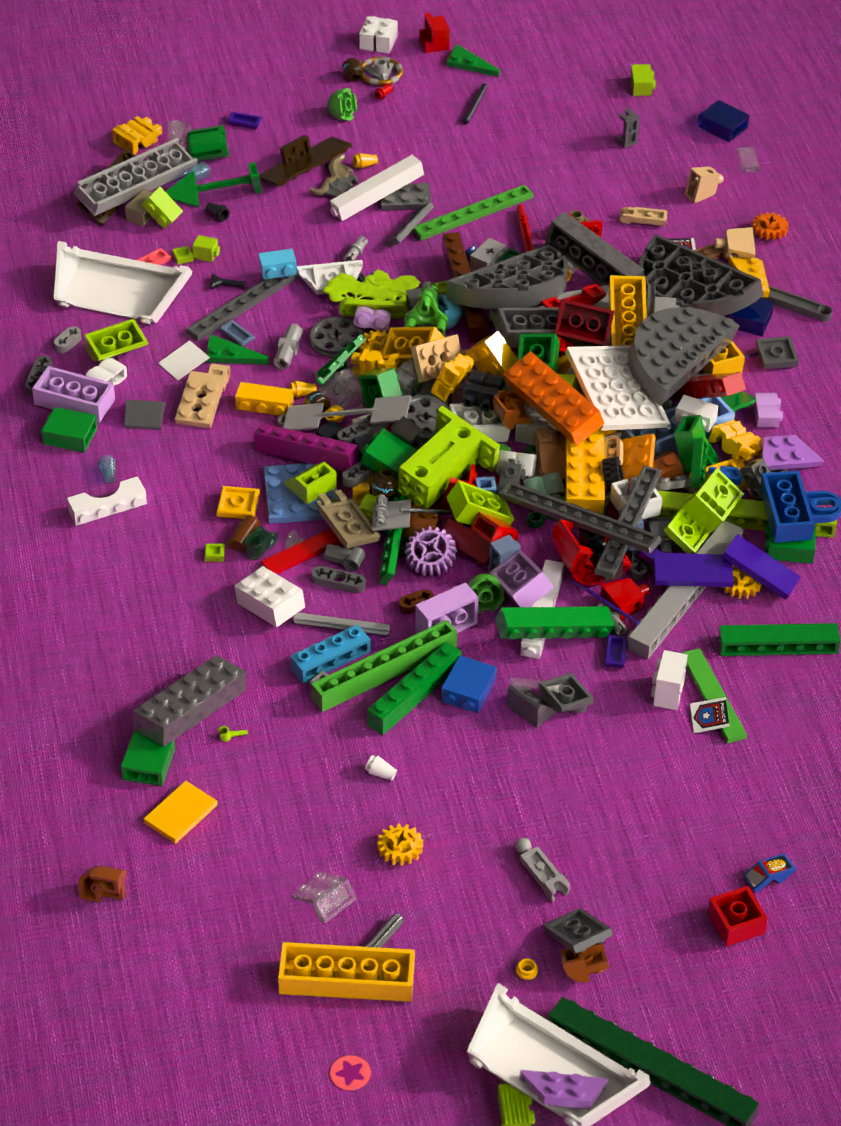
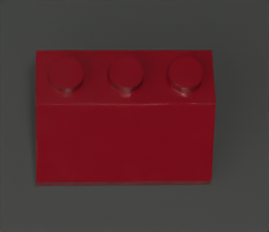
(583, 322)
(468, 541)

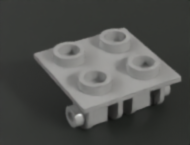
(387, 514)

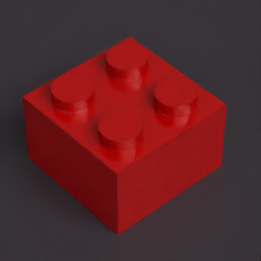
(737, 916)

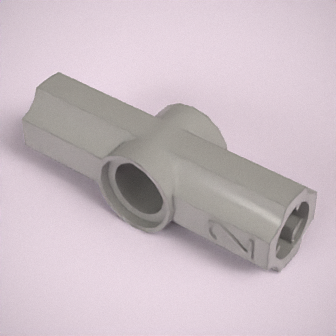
(288, 346)

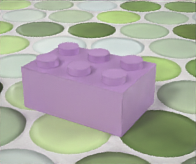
(522, 579)
(456, 606)

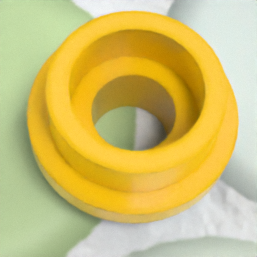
(527, 964)

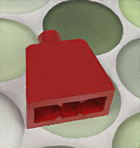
(502, 529)
(625, 595)

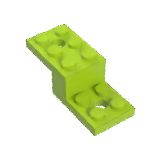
(703, 512)

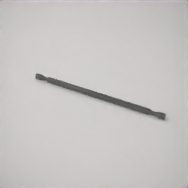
(426, 510)

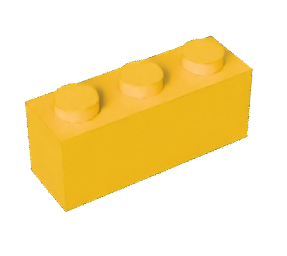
(263, 399)

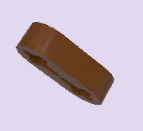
(408, 602)

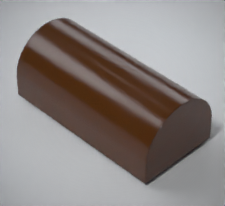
(244, 529)

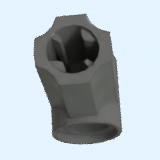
(350, 558)

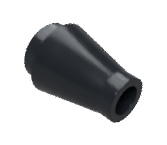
(218, 211)

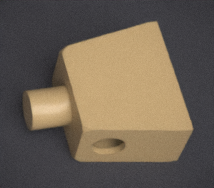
(702, 183)
(737, 243)

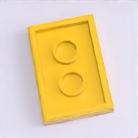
(180, 812)

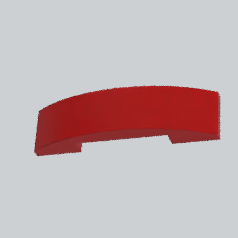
(589, 295)

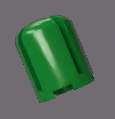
(207, 143)

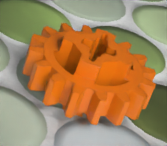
(770, 226)

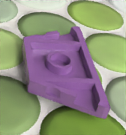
(788, 453)
(564, 1089)

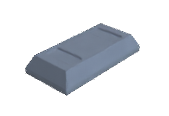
(237, 333)

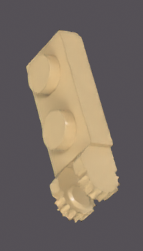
(643, 216)

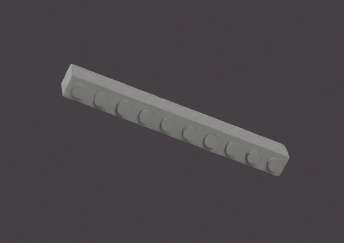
(676, 599)

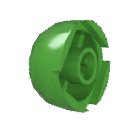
(342, 104)
(488, 590)

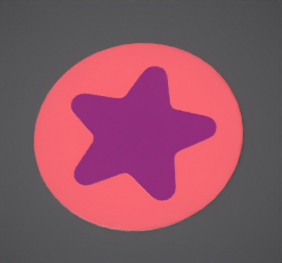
(350, 1072)

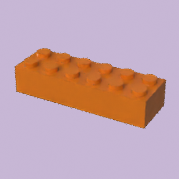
(553, 398)

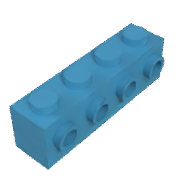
(330, 653)

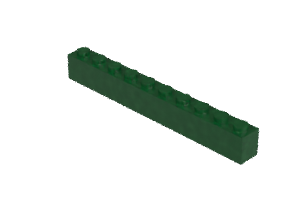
(664, 1070)

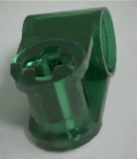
(259, 543)

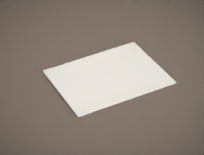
(183, 360)

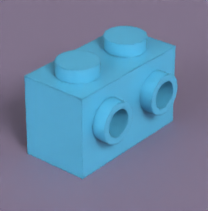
(277, 264)

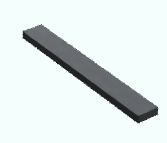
(238, 306)
(631, 514)

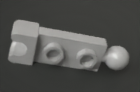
(542, 869)

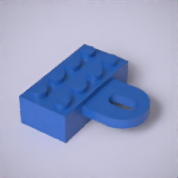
(792, 510)

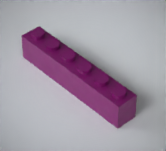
(305, 447)

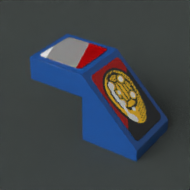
(766, 870)

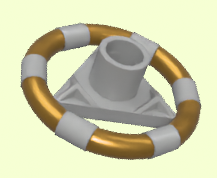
(381, 70)

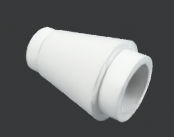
(380, 768)

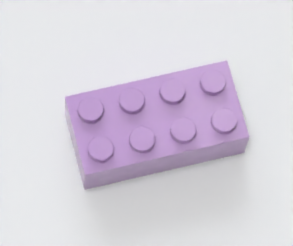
(73, 392)

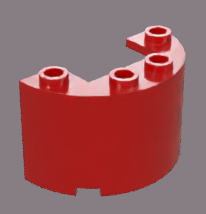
(577, 556)

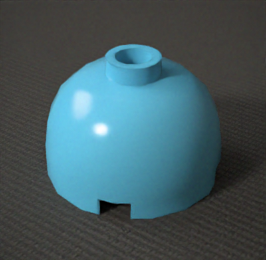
(453, 311)

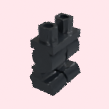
(481, 392)

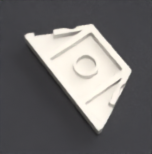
(318, 275)

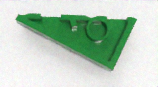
(465, 60)
(227, 352)
(338, 360)

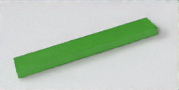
(711, 689)

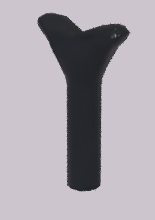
(217, 281)

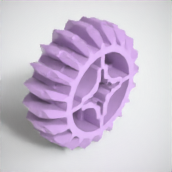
(435, 539)

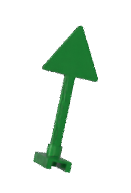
(187, 191)

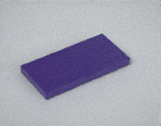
(761, 566)
(692, 570)

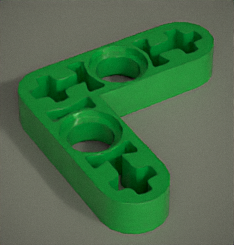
(702, 457)

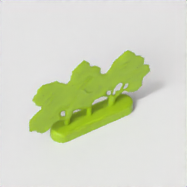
(375, 286)

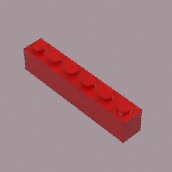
(712, 386)

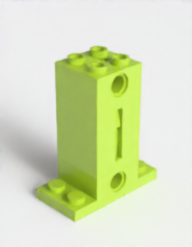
(444, 456)

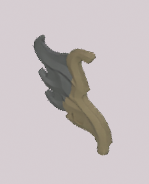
(340, 179)

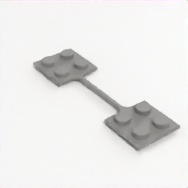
(384, 411)

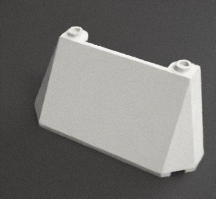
(115, 284)
(518, 1038)

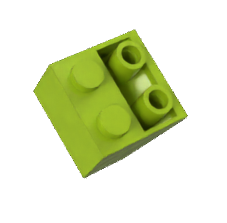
(312, 481)

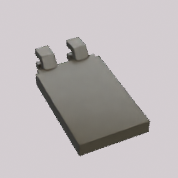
(346, 520)

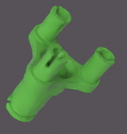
(427, 311)

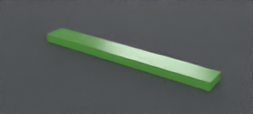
(472, 212)

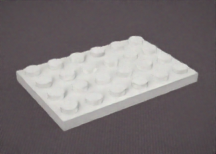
(613, 390)

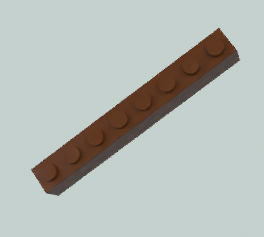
(458, 265)

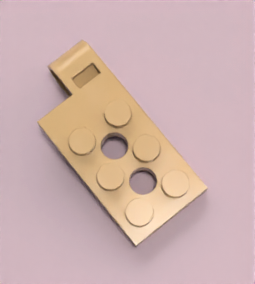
(448, 347)
(199, 383)

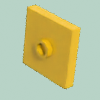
(237, 502)

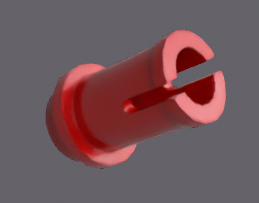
(381, 93)

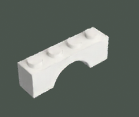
(88, 508)

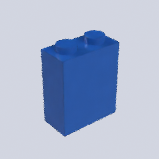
(468, 684)

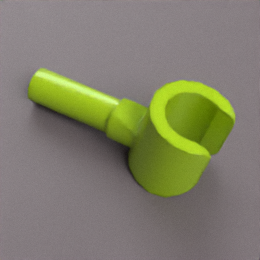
(226, 734)

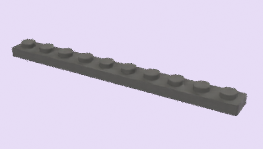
(580, 517)

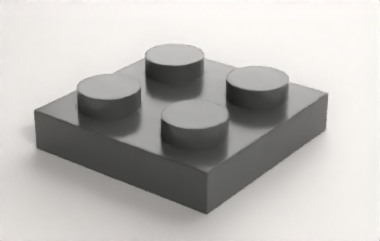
(777, 352)

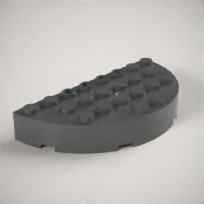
(697, 279)
(512, 282)
(675, 347)

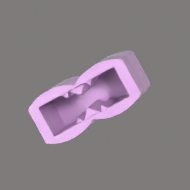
(376, 319)
(768, 410)

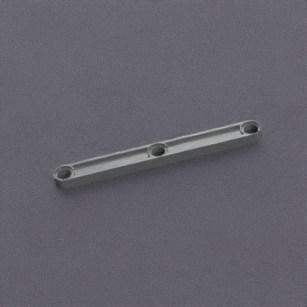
(799, 304)

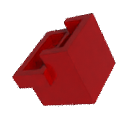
(435, 35)

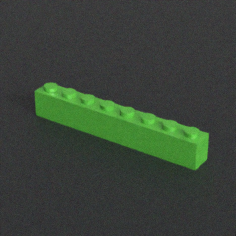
(381, 666)

